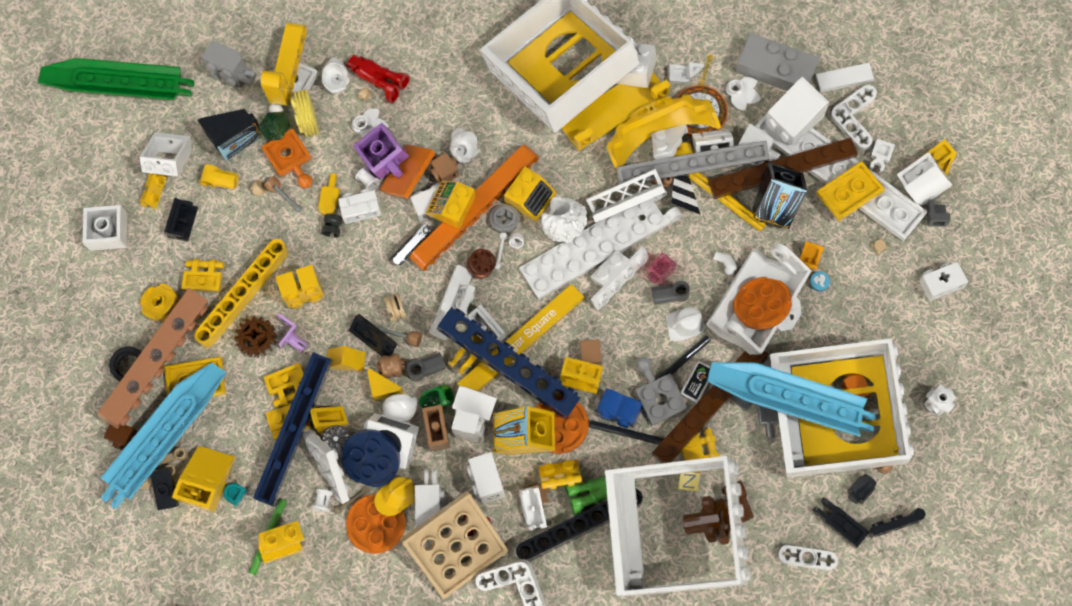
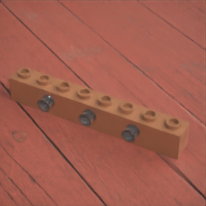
(152, 359)

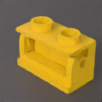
(581, 375)

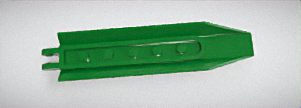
(116, 78)

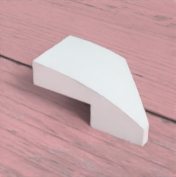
(683, 74)

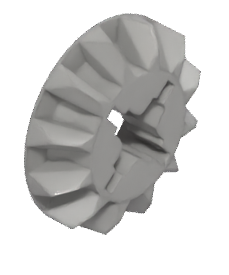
(499, 212)

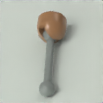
(274, 185)
(413, 338)

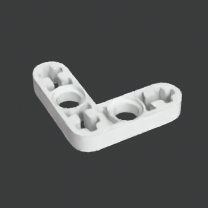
(849, 113)
(520, 578)

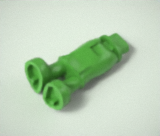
(597, 493)

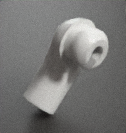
(728, 262)

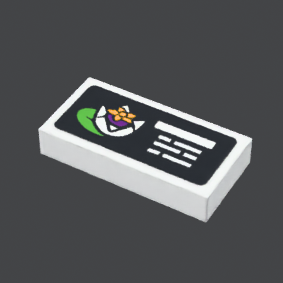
(696, 383)

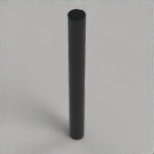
(685, 357)
(625, 432)

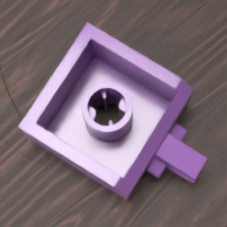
(382, 152)

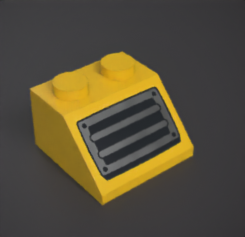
(529, 194)

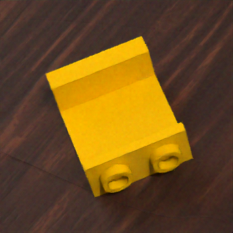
(280, 542)

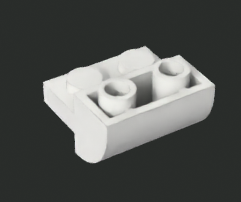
(924, 179)

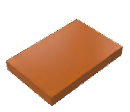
(413, 169)

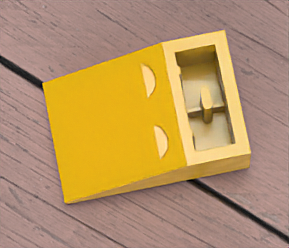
(204, 479)

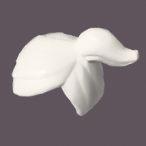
(400, 407)

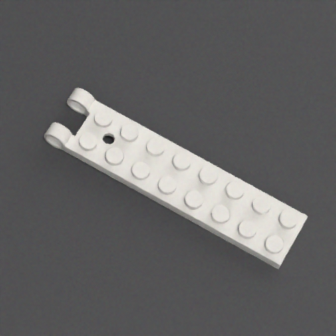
(595, 246)

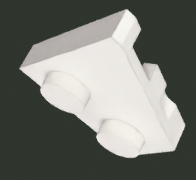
(667, 141)

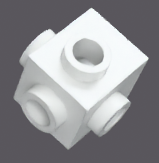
(938, 406)

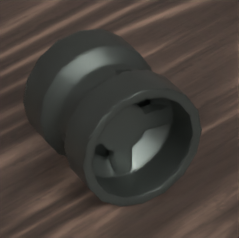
(332, 224)

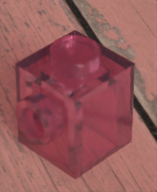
(661, 269)

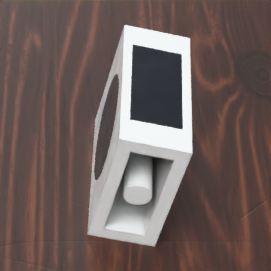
(401, 433)

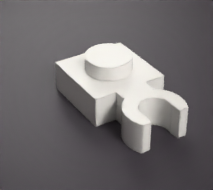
(881, 153)

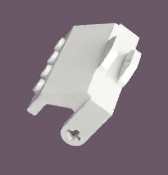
(788, 270)

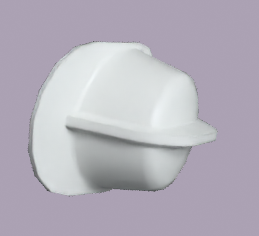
(685, 324)

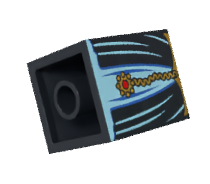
(231, 131)
(779, 195)

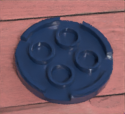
(370, 458)

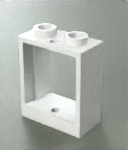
(160, 143)

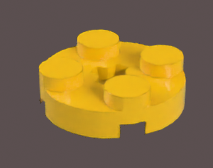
(152, 295)

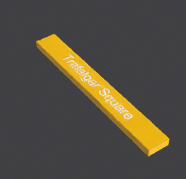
(527, 335)

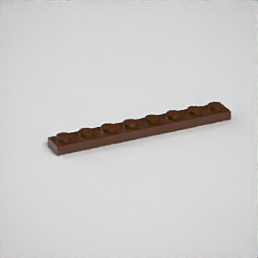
(799, 162)
(698, 416)

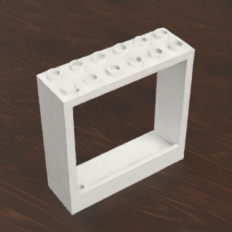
(626, 531)

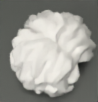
(565, 220)

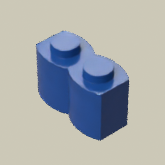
(619, 408)

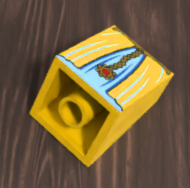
(523, 431)

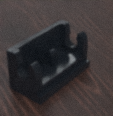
(181, 220)

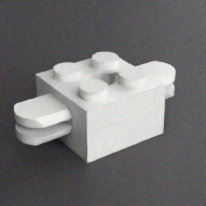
(428, 499)

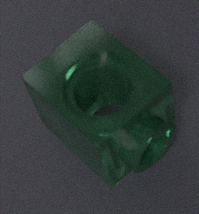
(274, 126)

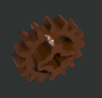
(248, 332)

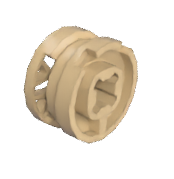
(392, 307)

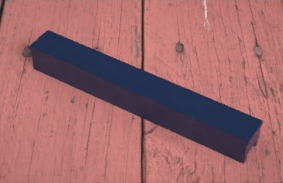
(292, 429)

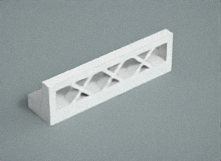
(627, 202)

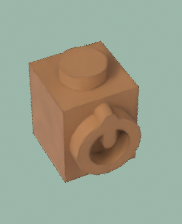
(444, 168)

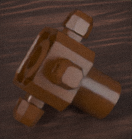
(711, 520)

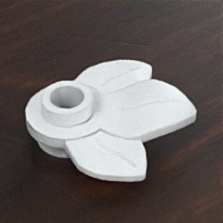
(745, 93)
(370, 119)

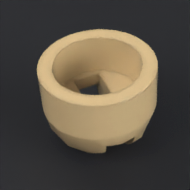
(258, 188)

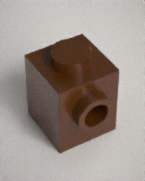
(121, 436)

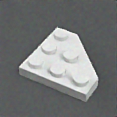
(327, 465)

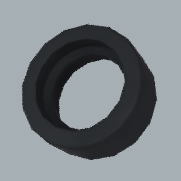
(118, 356)

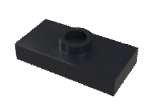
(163, 488)

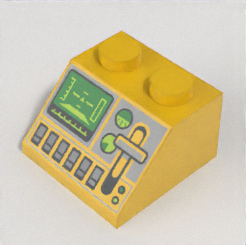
(451, 203)

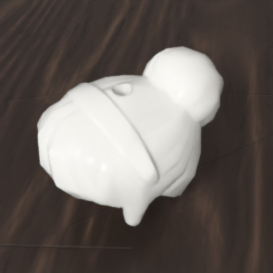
(332, 70)
(466, 142)

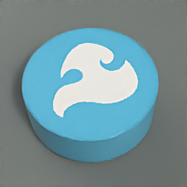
(819, 281)

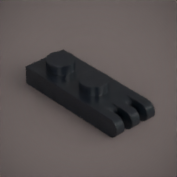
(372, 336)

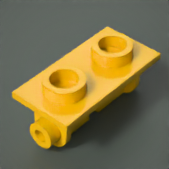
(155, 186)

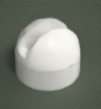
(512, 240)

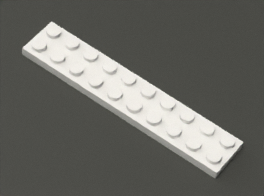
(889, 209)

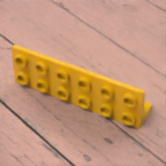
(611, 110)

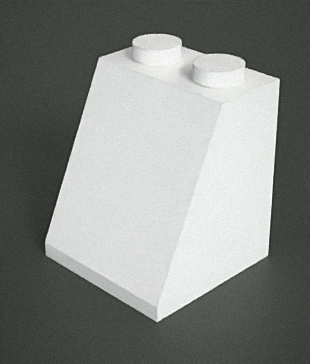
(797, 111)

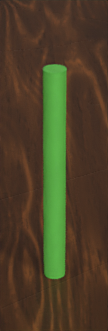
(273, 524)

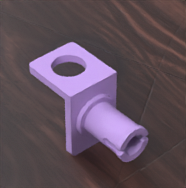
(291, 338)

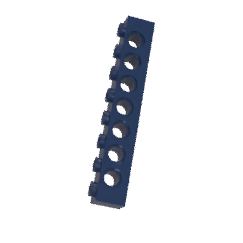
(512, 373)

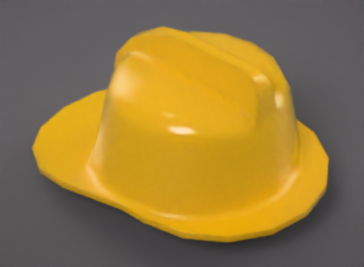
(395, 496)

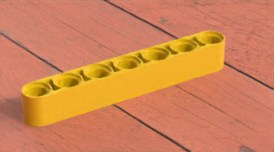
(240, 302)

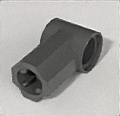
(668, 293)
(427, 365)

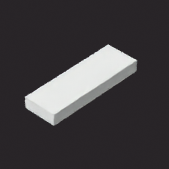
(844, 77)

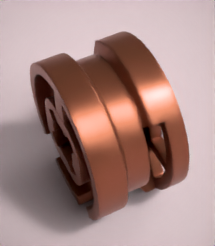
(481, 264)

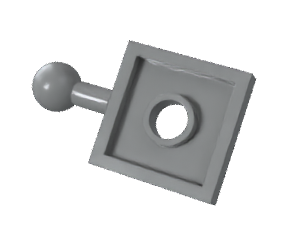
(663, 385)

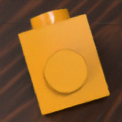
(811, 255)

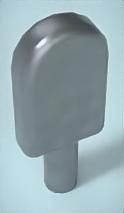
(767, 417)

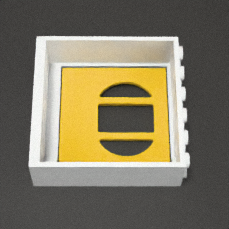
(538, 83)
(820, 442)

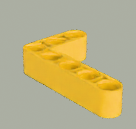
(280, 84)

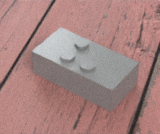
(775, 63)

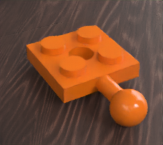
(285, 165)

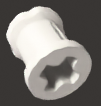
(367, 178)
(322, 500)

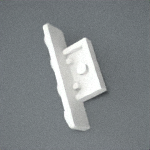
(615, 273)
(457, 295)

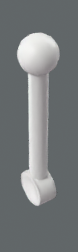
(503, 236)

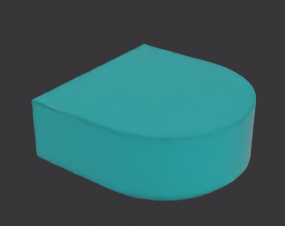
(234, 493)

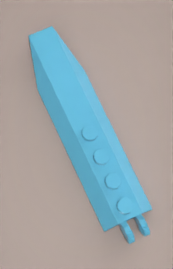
(793, 395)
(160, 434)

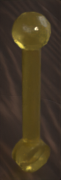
(710, 57)

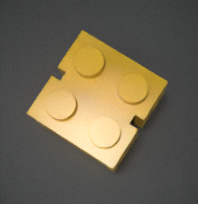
(310, 290)

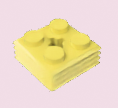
(305, 113)

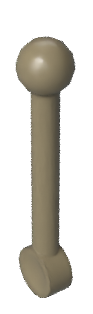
(365, 490)

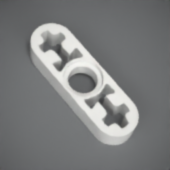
(823, 555)

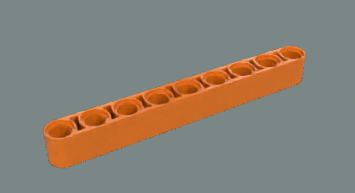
(492, 189)

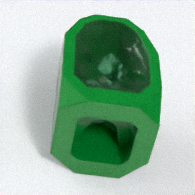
(436, 396)

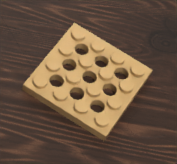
(441, 544)

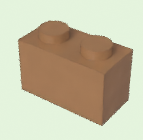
(436, 428)

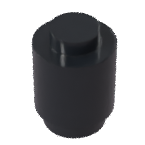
(861, 489)

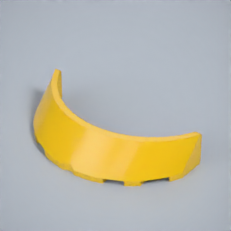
(657, 116)

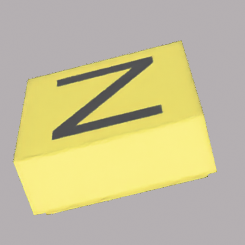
(689, 481)

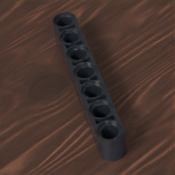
(568, 526)

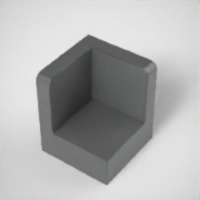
(937, 215)

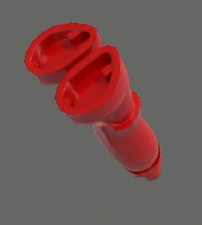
(377, 75)

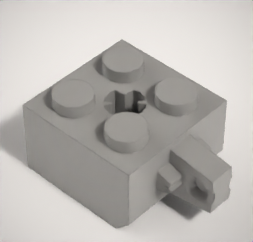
(227, 65)

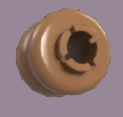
(391, 366)

